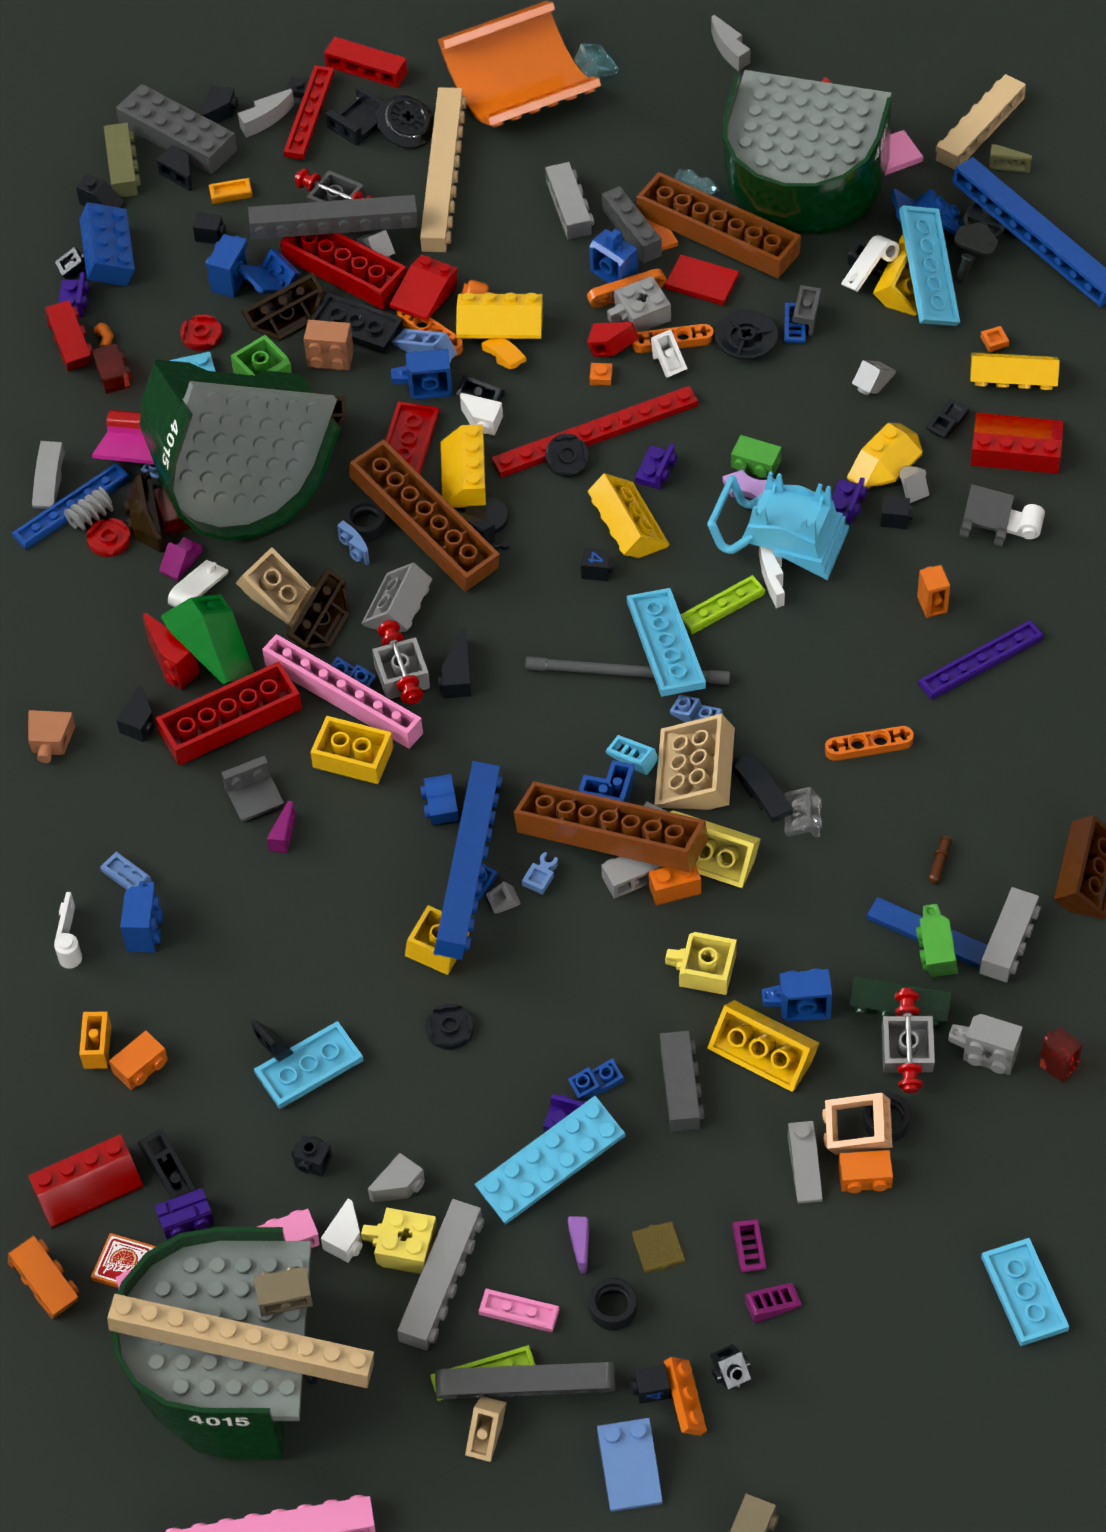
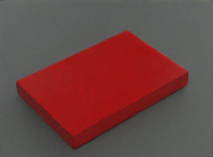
(702, 280)

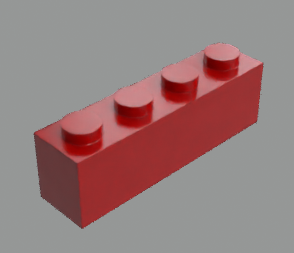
(366, 62)

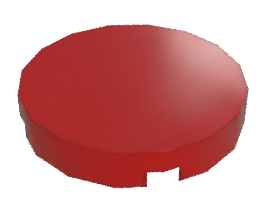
(201, 332)
(108, 537)

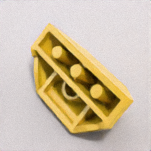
(886, 455)

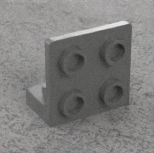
(251, 789)

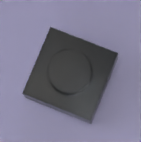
(298, 86)

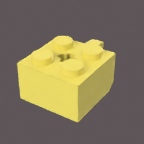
(705, 962)
(402, 1239)

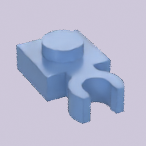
(540, 875)

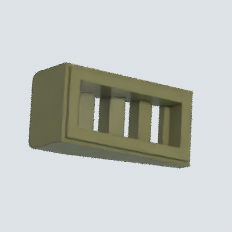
(1002, 159)

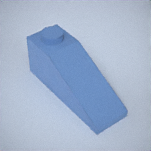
(420, 340)

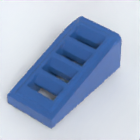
(789, 309)

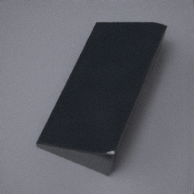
(480, 389)
(271, 1041)

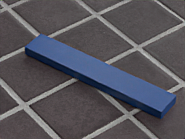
(54, 516)
(905, 923)

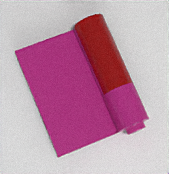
(124, 439)

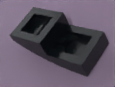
(948, 419)

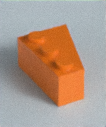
(43, 1276)

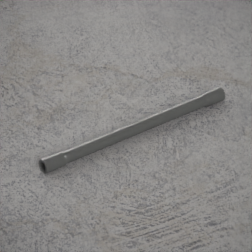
(545, 664)

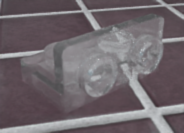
(806, 812)

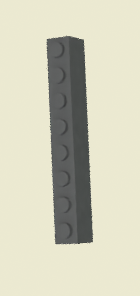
(332, 217)

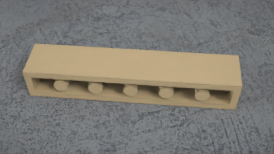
(980, 121)

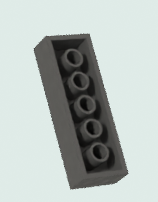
(173, 124)

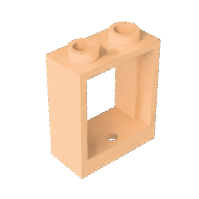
(882, 1124)

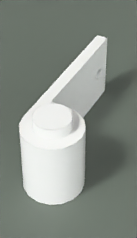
(877, 248)
(1026, 523)
(196, 582)
(66, 944)

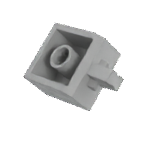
(641, 304)
(988, 1043)

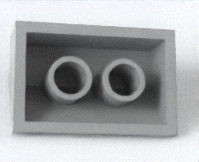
(398, 597)

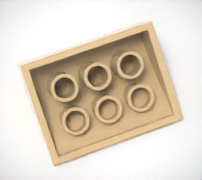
(695, 764)

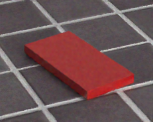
(412, 432)

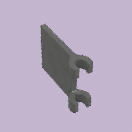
(987, 510)

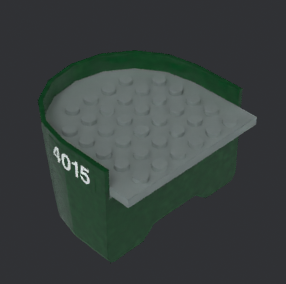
(805, 150)
(236, 446)
(203, 1397)

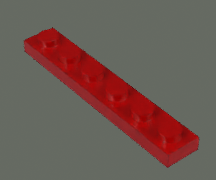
(309, 112)

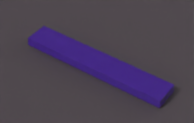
(980, 659)

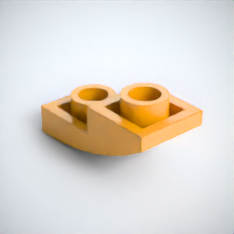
(505, 352)

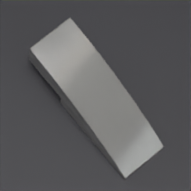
(730, 44)
(265, 112)
(47, 474)

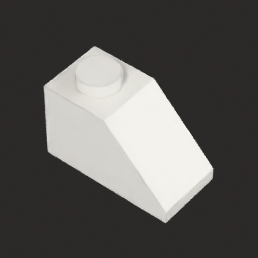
(482, 411)
(343, 1234)

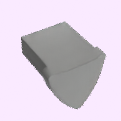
(914, 483)

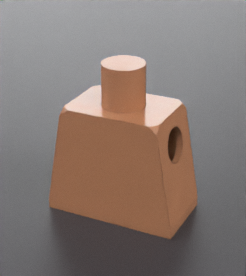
(49, 733)

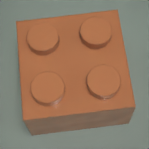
(328, 345)

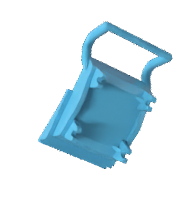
(790, 521)

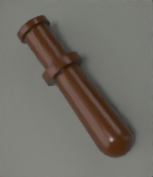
(941, 854)

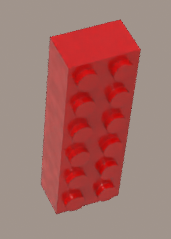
(346, 265)
(228, 713)

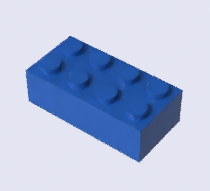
(107, 244)

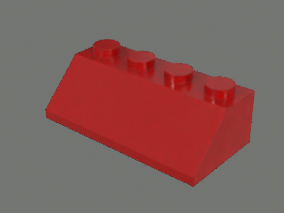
(85, 1181)

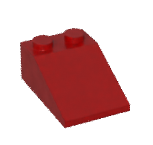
(425, 287)
(174, 659)

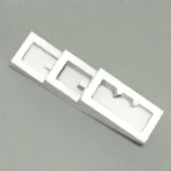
(772, 575)

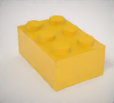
(352, 749)

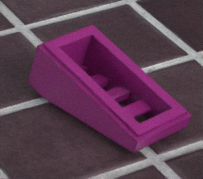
(280, 835)
(749, 1225)
(766, 1312)

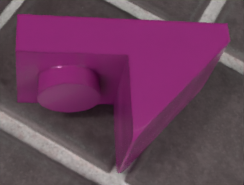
(179, 558)

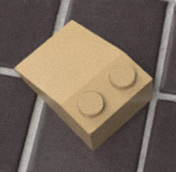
(274, 585)

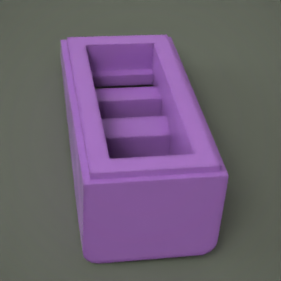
(579, 1236)

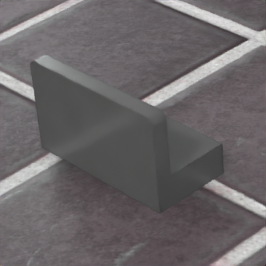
(807, 307)

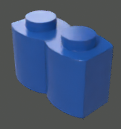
(440, 799)

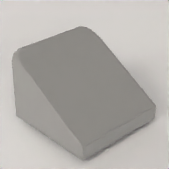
(503, 898)

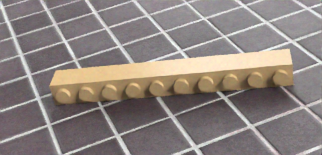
(442, 170)
(240, 1340)

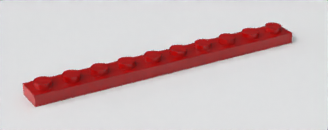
(599, 429)

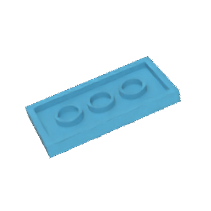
(310, 1065)
(1025, 1292)

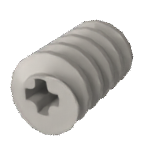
(88, 508)

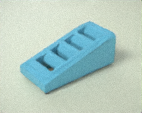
(643, 763)

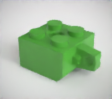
(260, 356)
(938, 944)

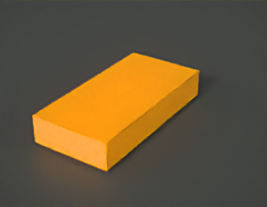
(230, 190)

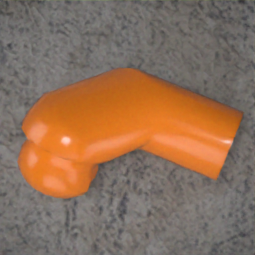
(106, 334)

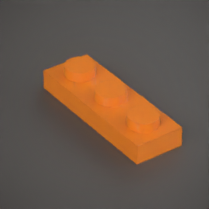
(685, 1396)

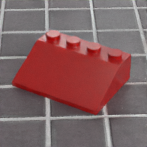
(1017, 443)

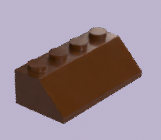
(1083, 869)

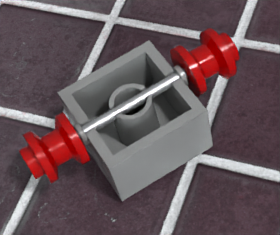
(400, 665)
(908, 1042)

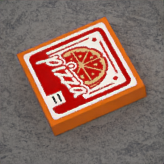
(117, 1257)

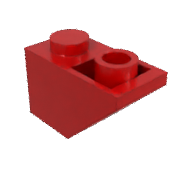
(611, 338)

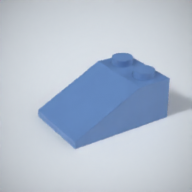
(629, 1464)

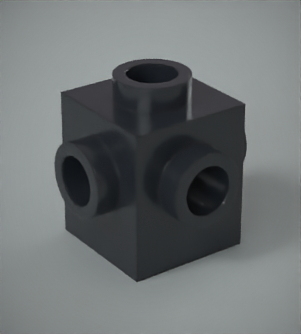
(312, 1155)
(730, 1367)

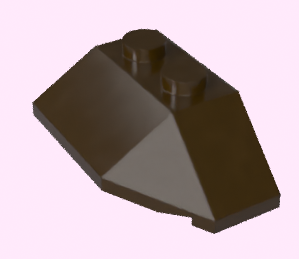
(285, 309)
(143, 512)
(320, 613)

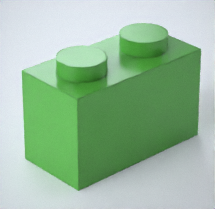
(755, 456)

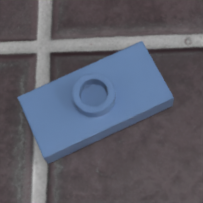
(123, 871)

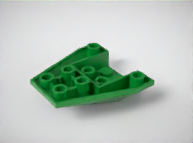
(211, 635)

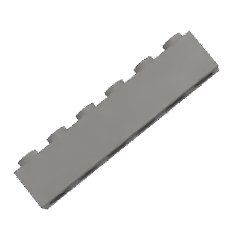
(440, 1275)

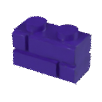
(184, 1213)

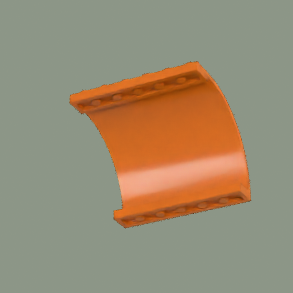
(514, 65)

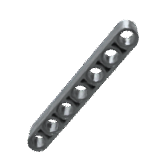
(525, 1380)

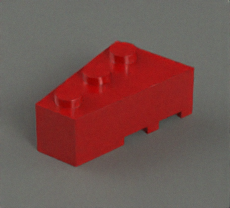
(69, 335)

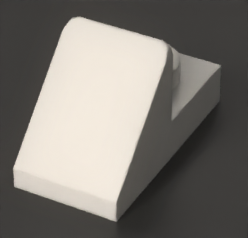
(667, 351)

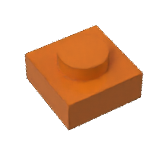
(994, 339)
(601, 374)

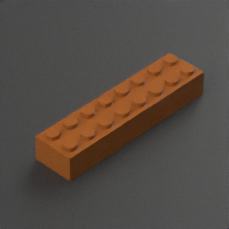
(718, 225)
(424, 515)
(611, 826)

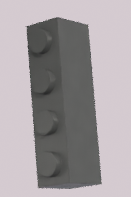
(632, 224)
(679, 1081)

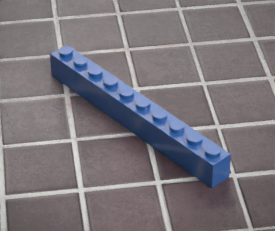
(1032, 229)
(467, 859)

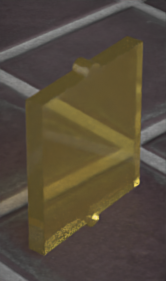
(658, 1247)

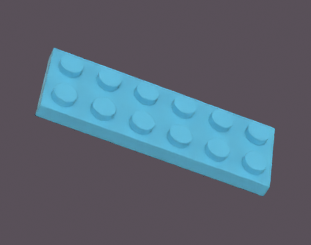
(929, 266)
(666, 642)
(550, 1160)

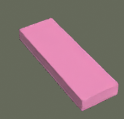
(519, 1310)

